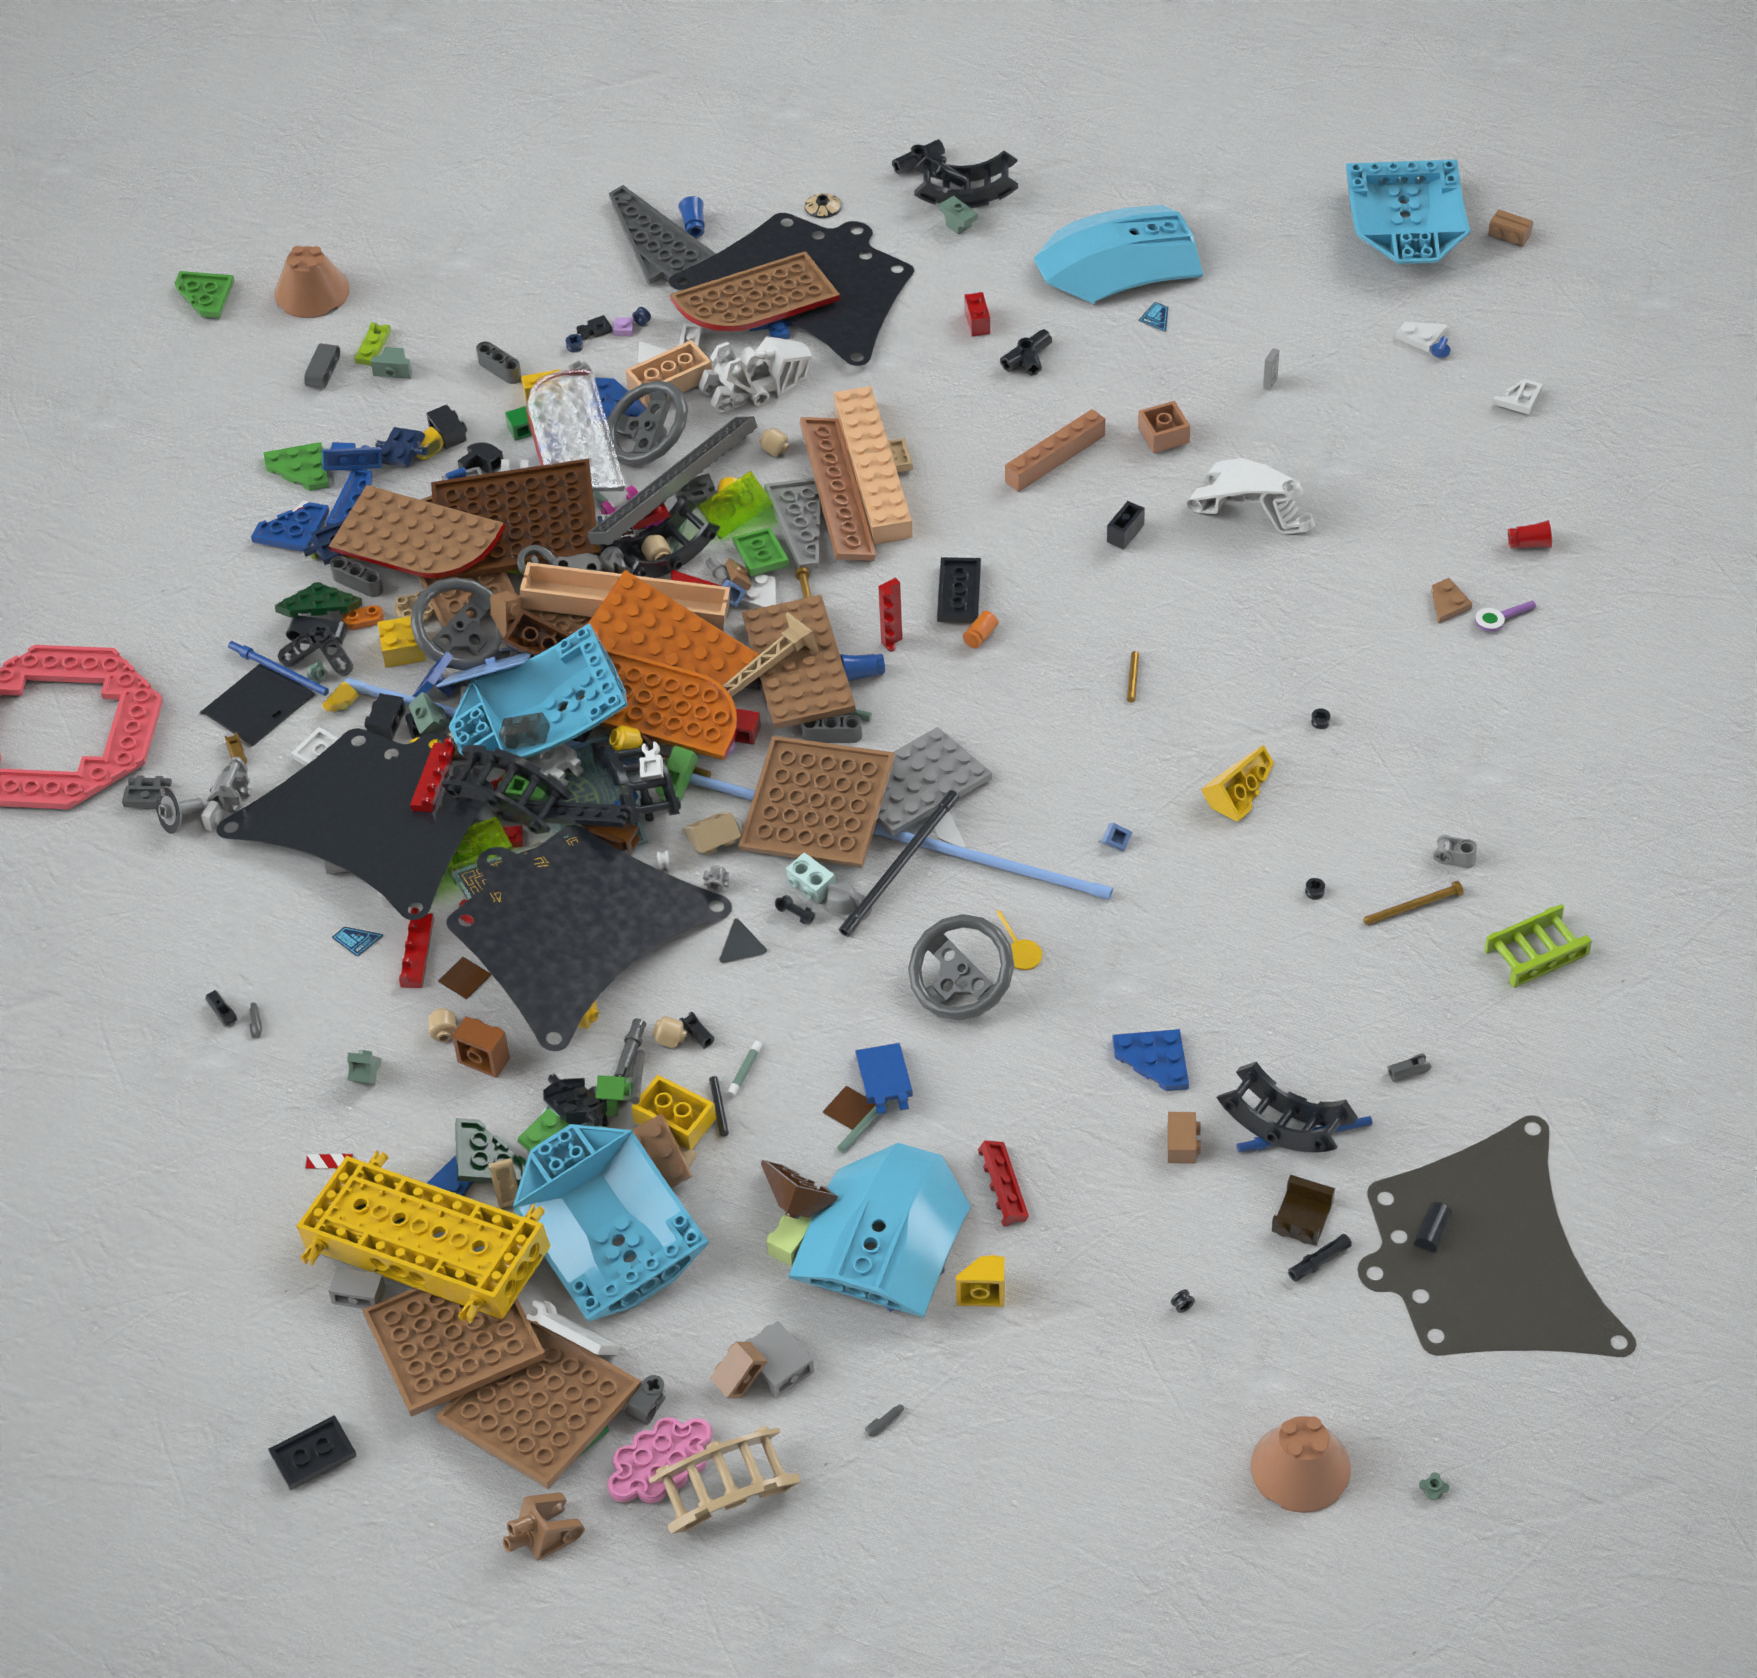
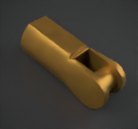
(235, 747)

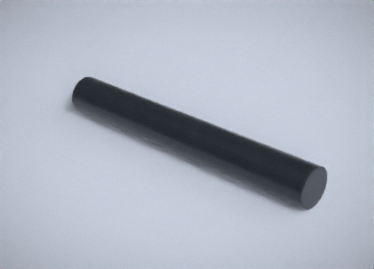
(719, 1108)

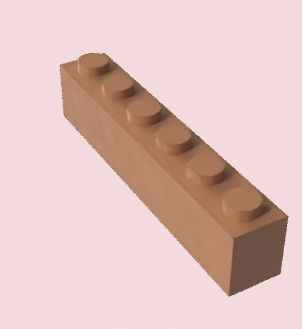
(1055, 450)

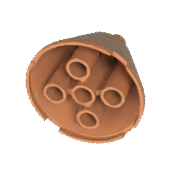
(310, 284)
(1301, 1465)

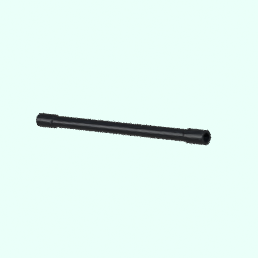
(855, 918)

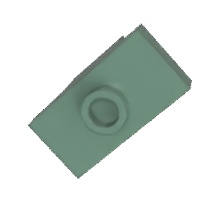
(957, 214)
(391, 364)
(427, 714)
(363, 1067)

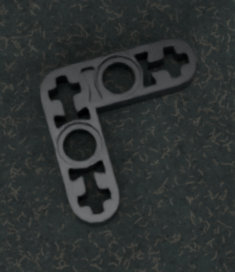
(322, 643)

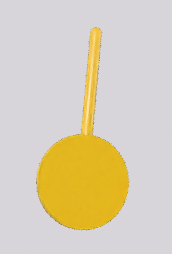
(1025, 952)

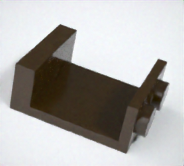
(1303, 1210)

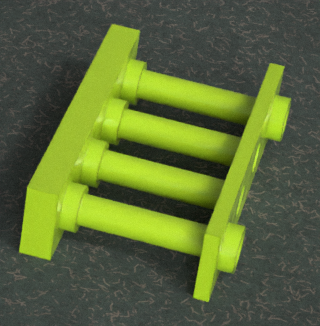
(1538, 964)

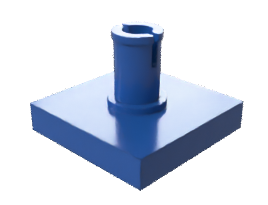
(435, 677)

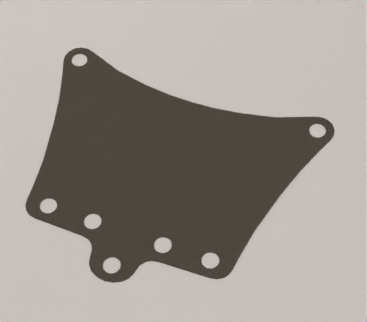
(1504, 1261)

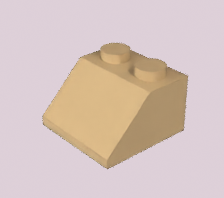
(713, 832)

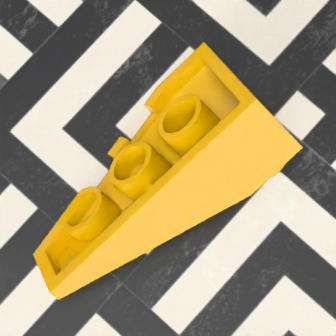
(1237, 786)

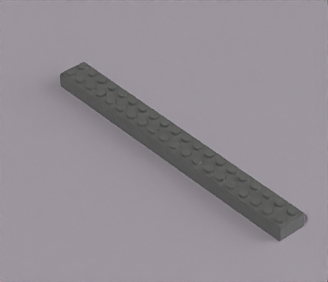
(672, 480)

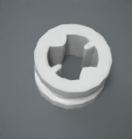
(663, 860)

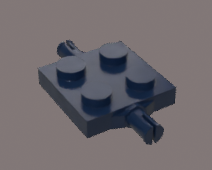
(402, 447)
(322, 540)

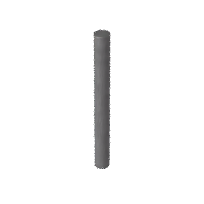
(637, 1077)

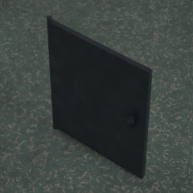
(257, 703)

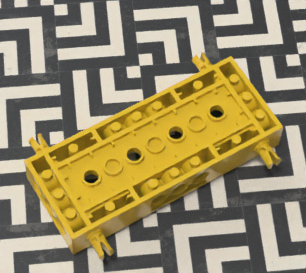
(409, 1251)

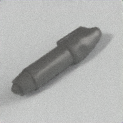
(256, 1025)
(880, 1424)

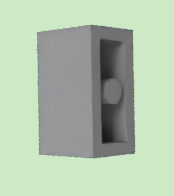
(356, 1288)

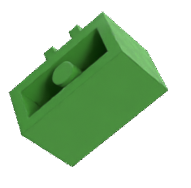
(613, 1089)

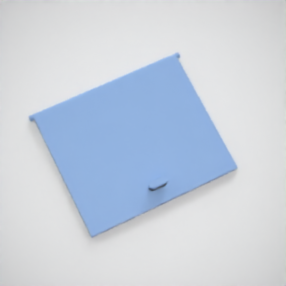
(490, 667)

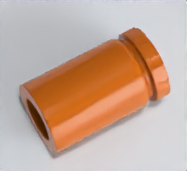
(980, 629)

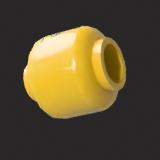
(625, 738)

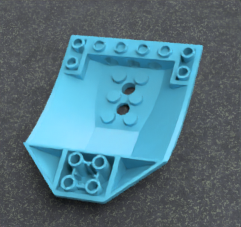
(1433, 201)
(1103, 257)
(543, 685)
(602, 1188)
(922, 1216)

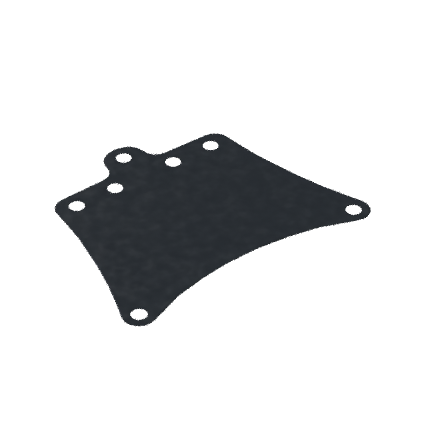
(864, 285)
(358, 815)
(573, 924)

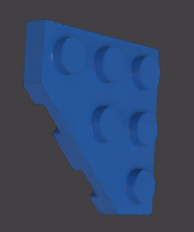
(611, 392)
(291, 528)
(1154, 1056)

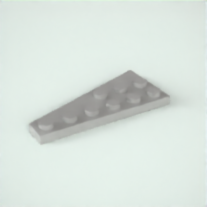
(798, 515)

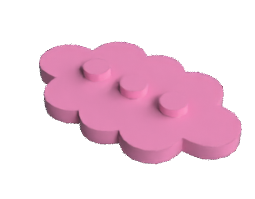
(650, 1450)

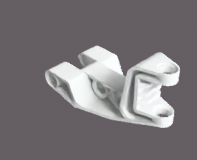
(1253, 482)

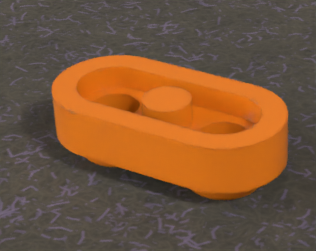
(363, 617)

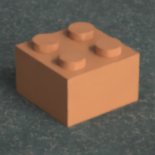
(1164, 426)

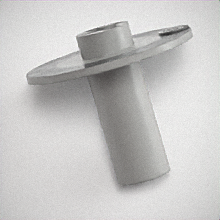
(171, 809)

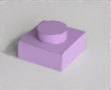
(623, 326)

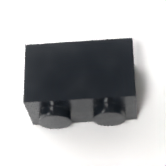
(447, 425)
(1125, 525)
(385, 715)

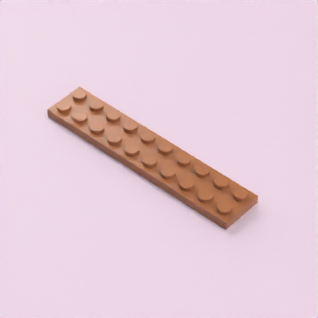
(837, 489)

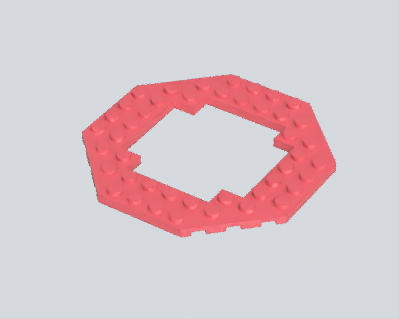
(128, 738)

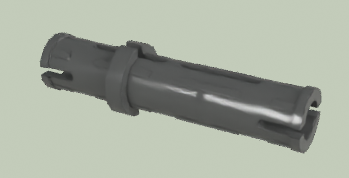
(632, 1043)

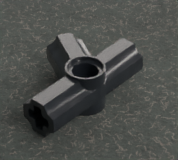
(918, 152)
(1026, 353)

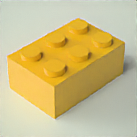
(684, 1111)

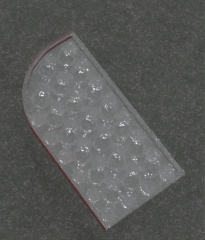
(572, 426)

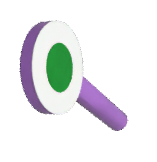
(1493, 620)

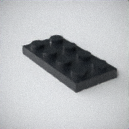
(959, 589)

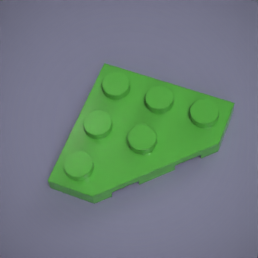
(205, 291)
(299, 465)

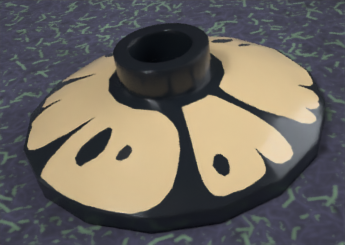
(823, 205)

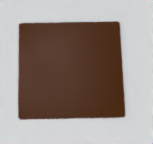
(464, 977)
(848, 1107)

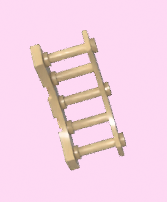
(733, 1495)

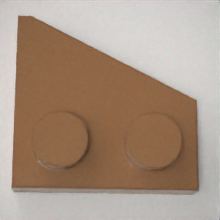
(1449, 600)

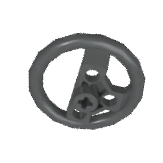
(650, 425)
(460, 626)
(938, 944)

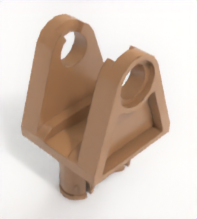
(535, 1532)

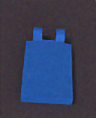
(884, 1076)

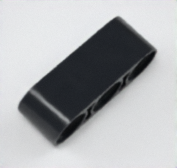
(303, 623)

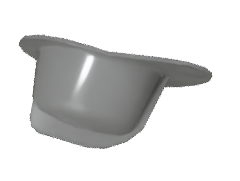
(843, 900)

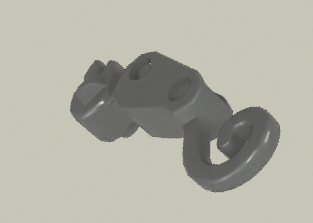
(609, 561)

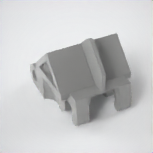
(230, 784)

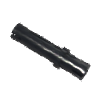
(1312, 1262)

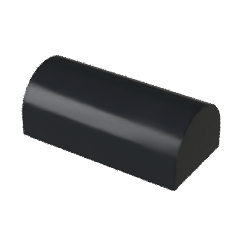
(1433, 1226)

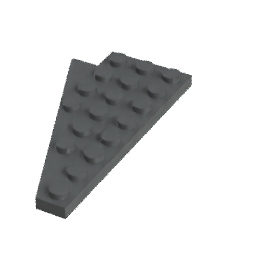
(656, 241)

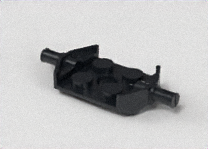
(574, 1101)

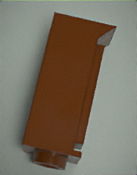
(619, 837)

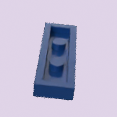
(352, 458)

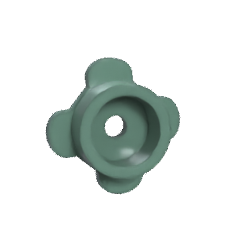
(316, 672)
(1432, 1492)

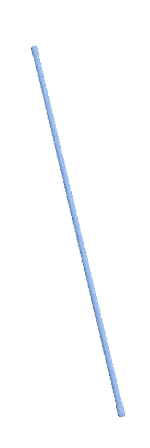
(1092, 888)

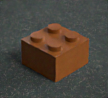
(481, 1046)

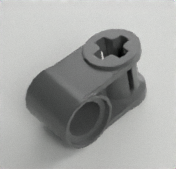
(647, 1399)

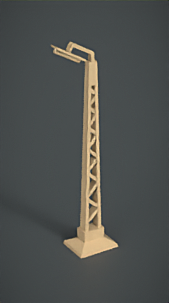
(795, 636)

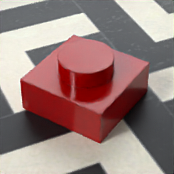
(515, 835)

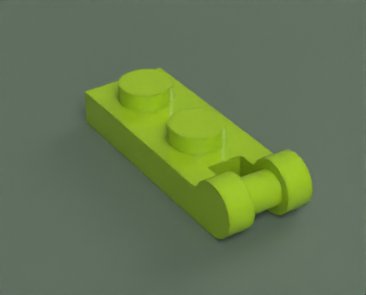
(372, 343)

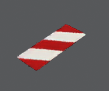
(317, 1161)

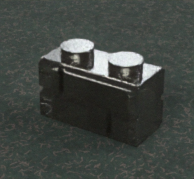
(524, 730)

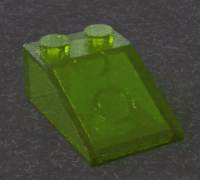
(735, 504)
(476, 840)

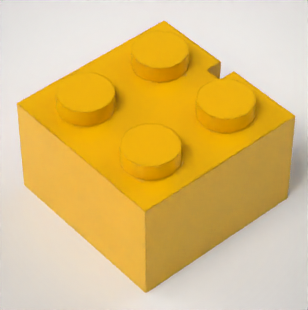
(399, 642)

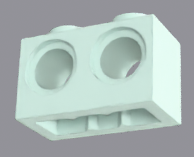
(810, 877)

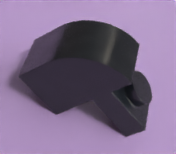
(483, 456)

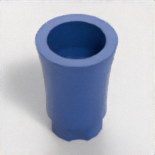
(692, 214)
(862, 665)

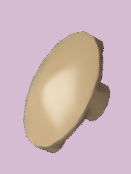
(404, 606)

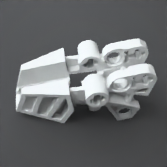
(782, 358)

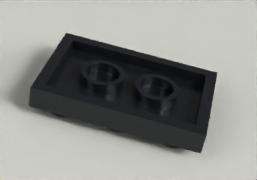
(312, 1452)

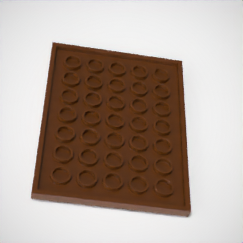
(537, 505)

